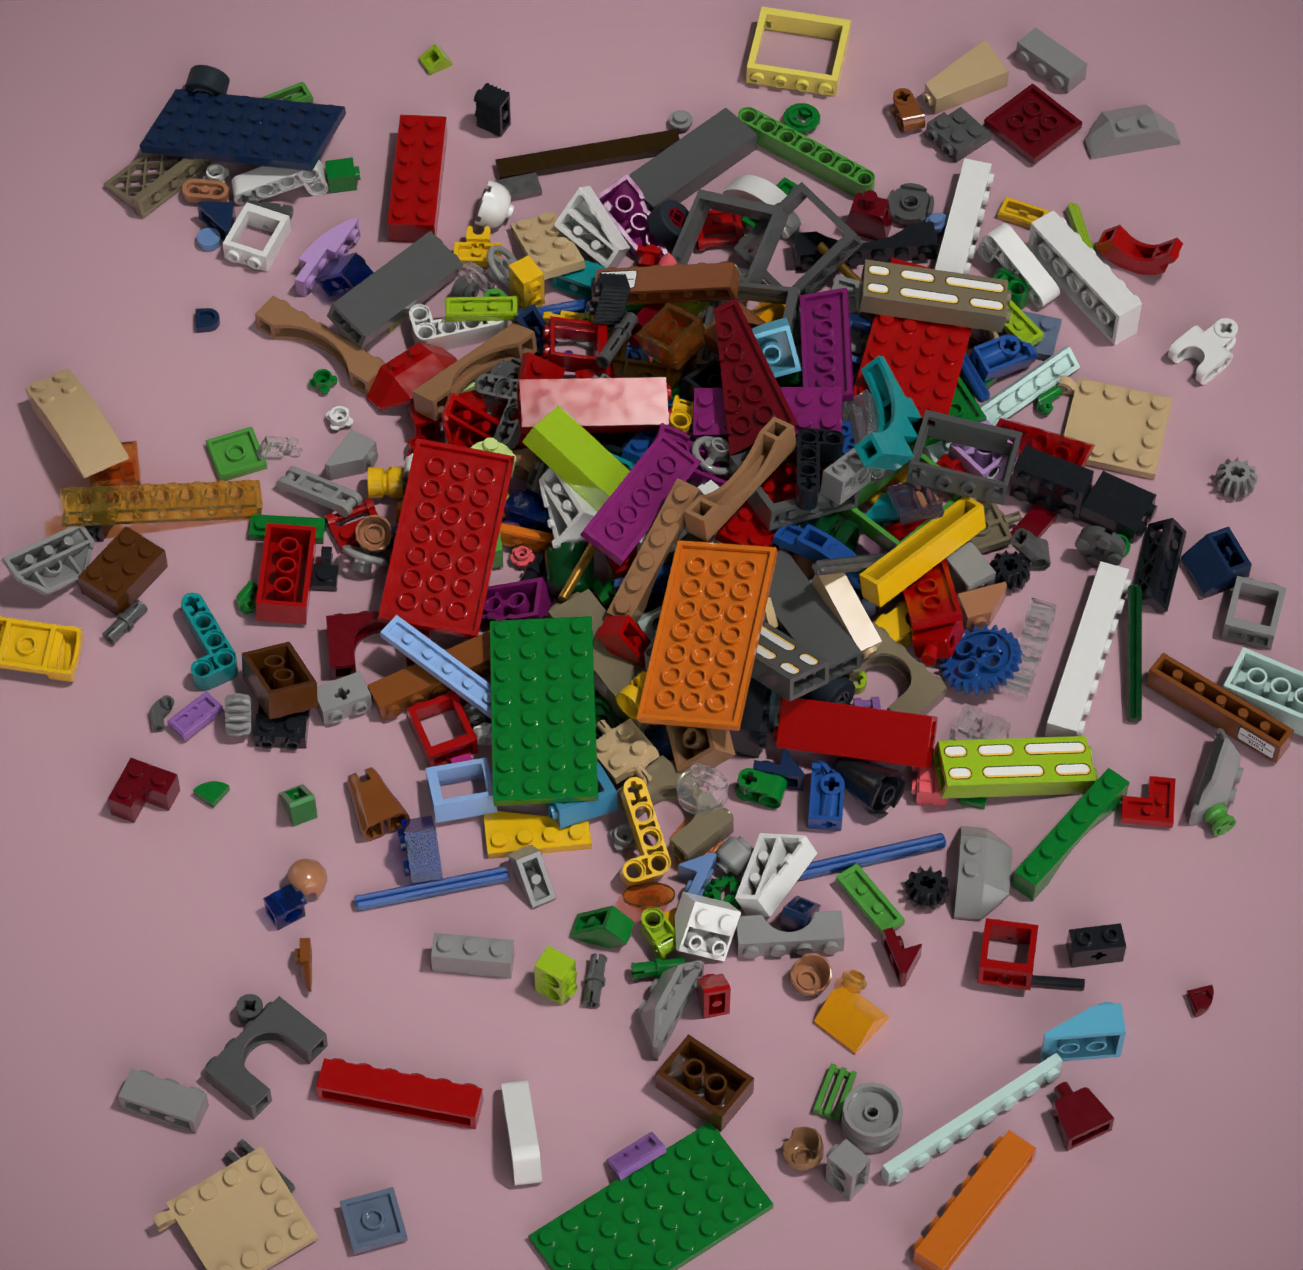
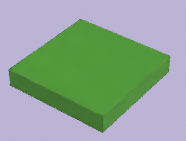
(235, 454)

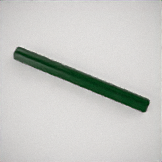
(1134, 653)

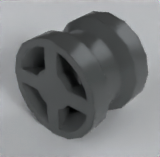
(463, 288)
(475, 716)
(246, 1014)

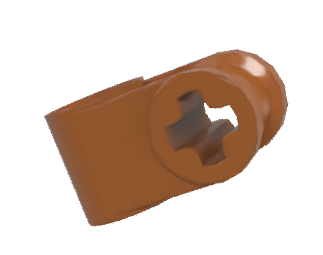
(906, 111)

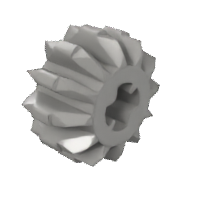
(1236, 478)
(238, 714)

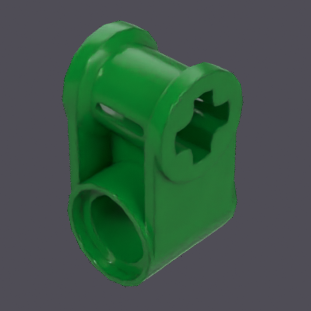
(1017, 286)
(762, 788)

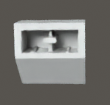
(705, 926)

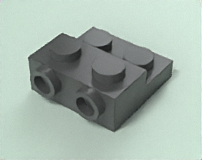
(957, 134)

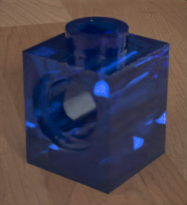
(285, 906)

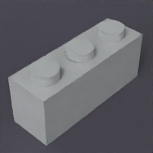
(1051, 60)
(472, 955)
(163, 1100)

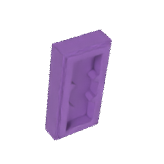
(195, 716)
(636, 1155)

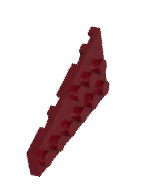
(747, 380)

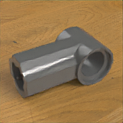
(1035, 549)

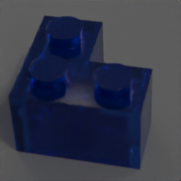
(343, 274)
(421, 845)

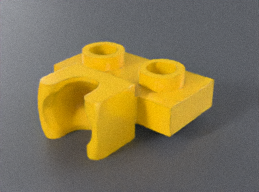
(475, 247)

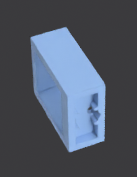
(465, 805)

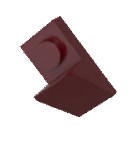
(901, 959)

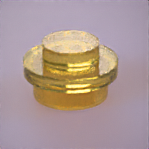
(853, 981)

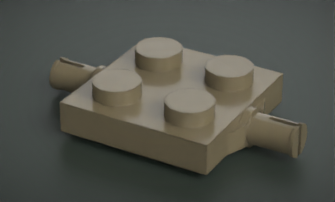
(997, 529)

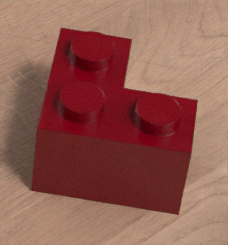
(140, 785)

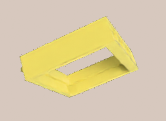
(801, 24)

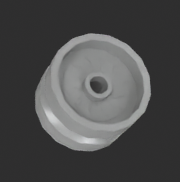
(872, 1117)

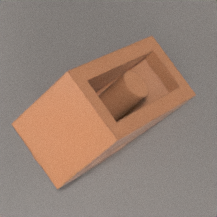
(981, 605)

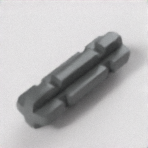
(286, 209)

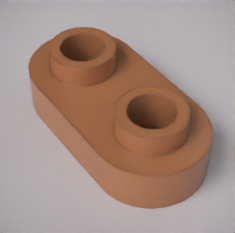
(205, 190)

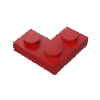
(1151, 811)

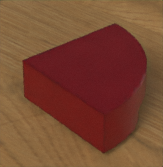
(1200, 999)

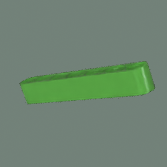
(808, 153)

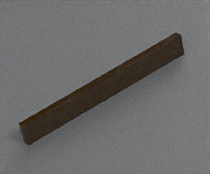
(587, 155)

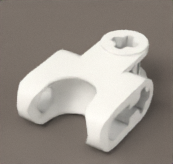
(1208, 347)

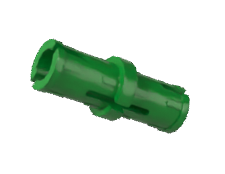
(654, 968)

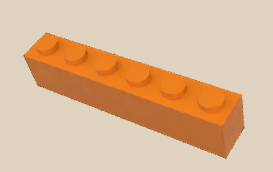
(974, 1203)

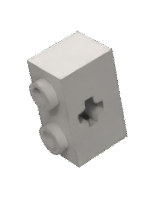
(343, 698)

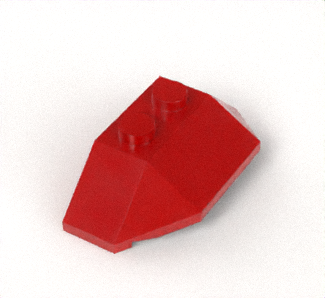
(406, 373)
(466, 423)

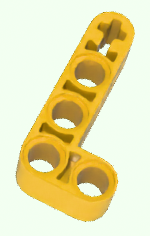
(639, 829)

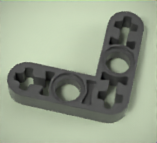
(499, 382)

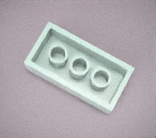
(1269, 687)

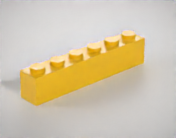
(922, 551)

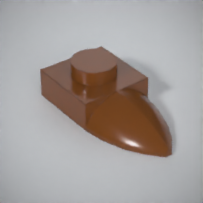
(304, 957)

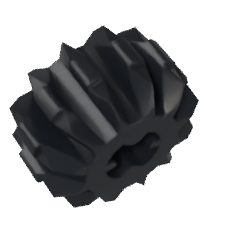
(1011, 569)
(927, 888)

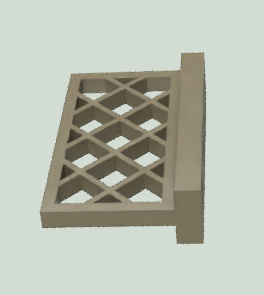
(160, 190)

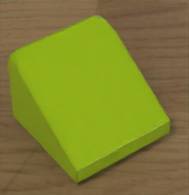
(435, 59)

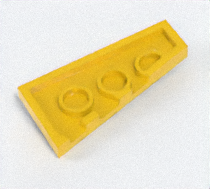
(513, 831)

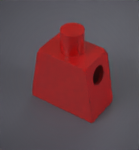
(937, 642)

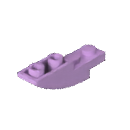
(328, 246)

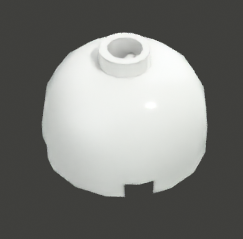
(494, 206)

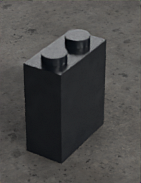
(1118, 507)

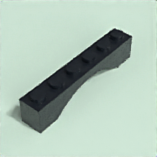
(912, 243)

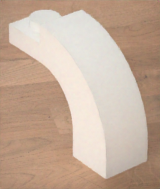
(763, 191)

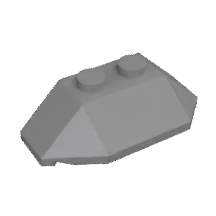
(1129, 131)
(52, 561)
(1218, 777)
(981, 873)
(667, 1004)

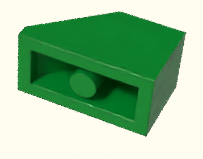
(603, 927)

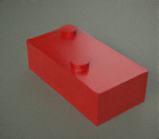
(286, 573)

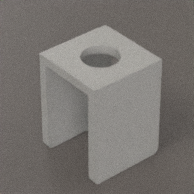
(969, 569)

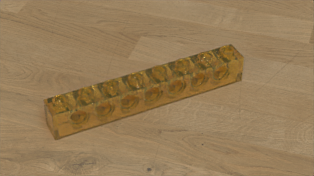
(160, 503)

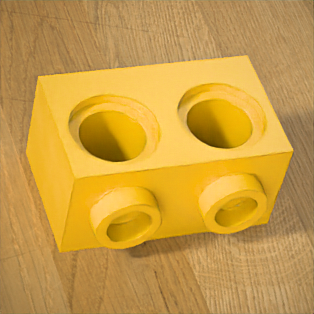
(526, 283)

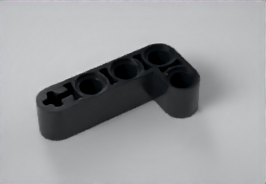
(813, 448)

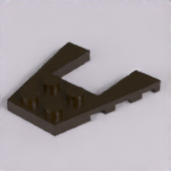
(633, 368)

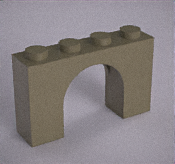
(924, 688)
(702, 831)

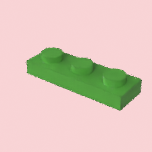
(869, 899)

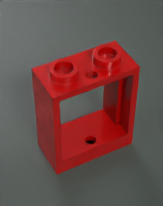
(574, 330)
(443, 752)
(993, 971)

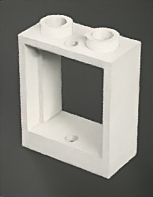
(263, 219)

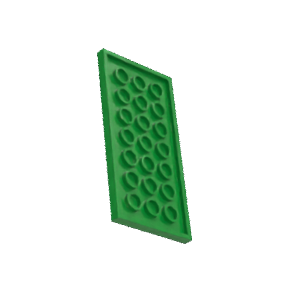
(543, 711)
(659, 1212)

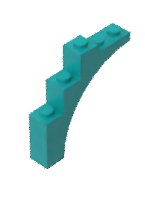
(895, 417)

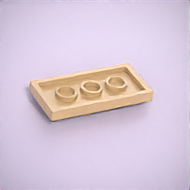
(547, 245)

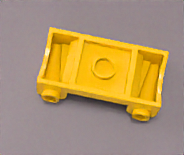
(40, 648)

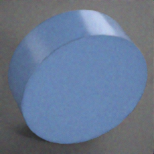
(209, 239)

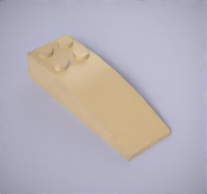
(75, 422)

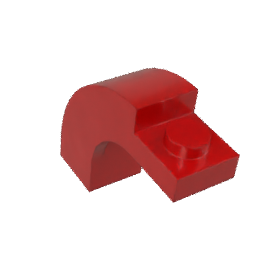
(1137, 256)

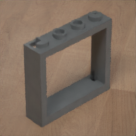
(709, 200)
(826, 264)
(760, 293)
(969, 434)
(787, 511)

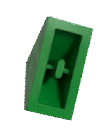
(299, 804)

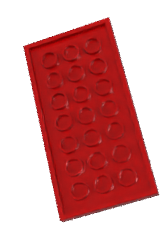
(921, 357)
(446, 538)

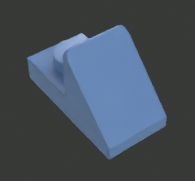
(698, 873)

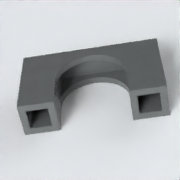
(275, 1024)

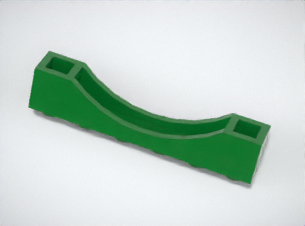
(1049, 855)

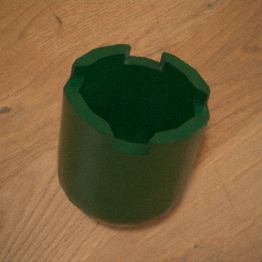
(560, 565)

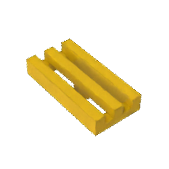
(1019, 217)

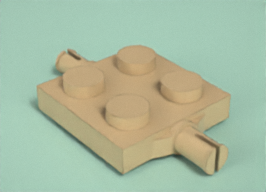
(625, 751)

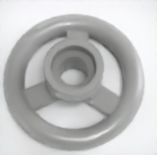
(498, 267)
(717, 452)
(363, 559)

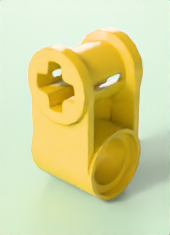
(682, 414)

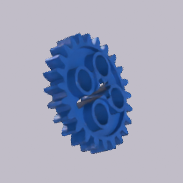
(982, 660)

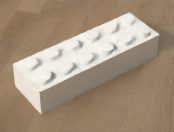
(1085, 278)

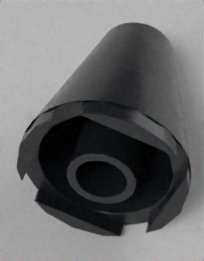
(871, 784)

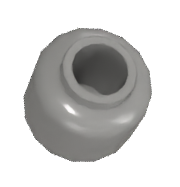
(734, 855)

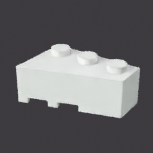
(592, 228)
(566, 509)
(773, 871)

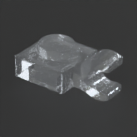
(276, 447)

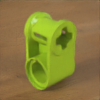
(659, 937)

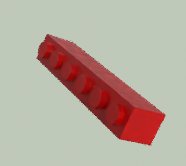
(400, 1093)

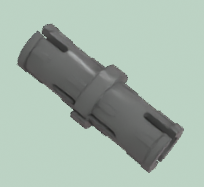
(125, 621)
(594, 980)

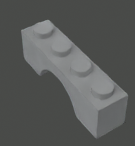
(758, 938)

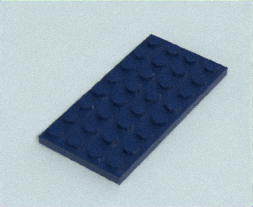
(243, 129)

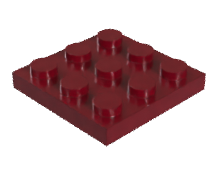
(1033, 123)

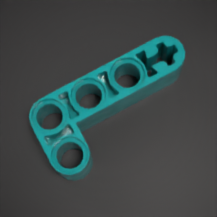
(206, 637)

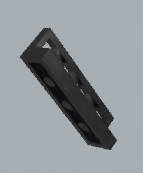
(1164, 562)

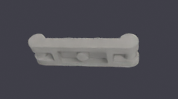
(319, 490)

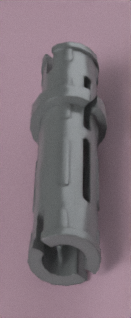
(627, 324)

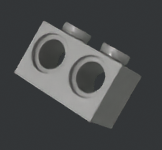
(844, 477)
(847, 1169)

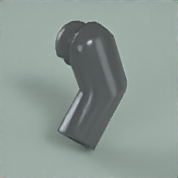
(159, 711)

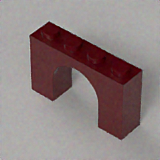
(344, 636)

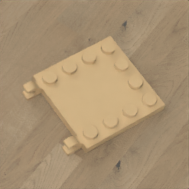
(1120, 423)
(240, 1217)

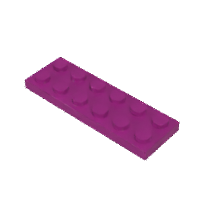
(827, 341)
(810, 406)
(639, 498)

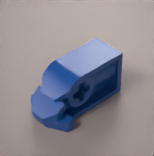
(1002, 357)
(825, 805)

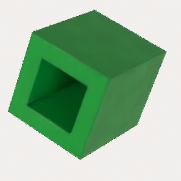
(342, 175)

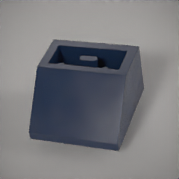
(1216, 562)

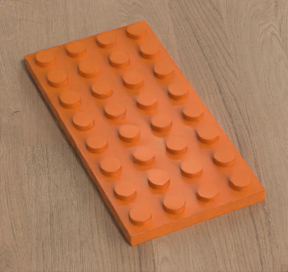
(707, 635)

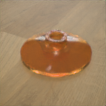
(648, 895)

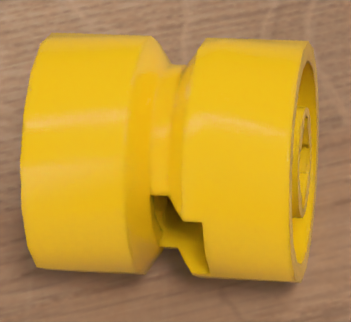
(385, 482)
(630, 696)

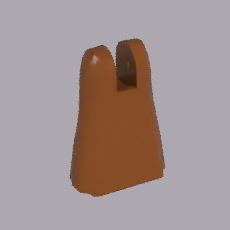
(375, 805)

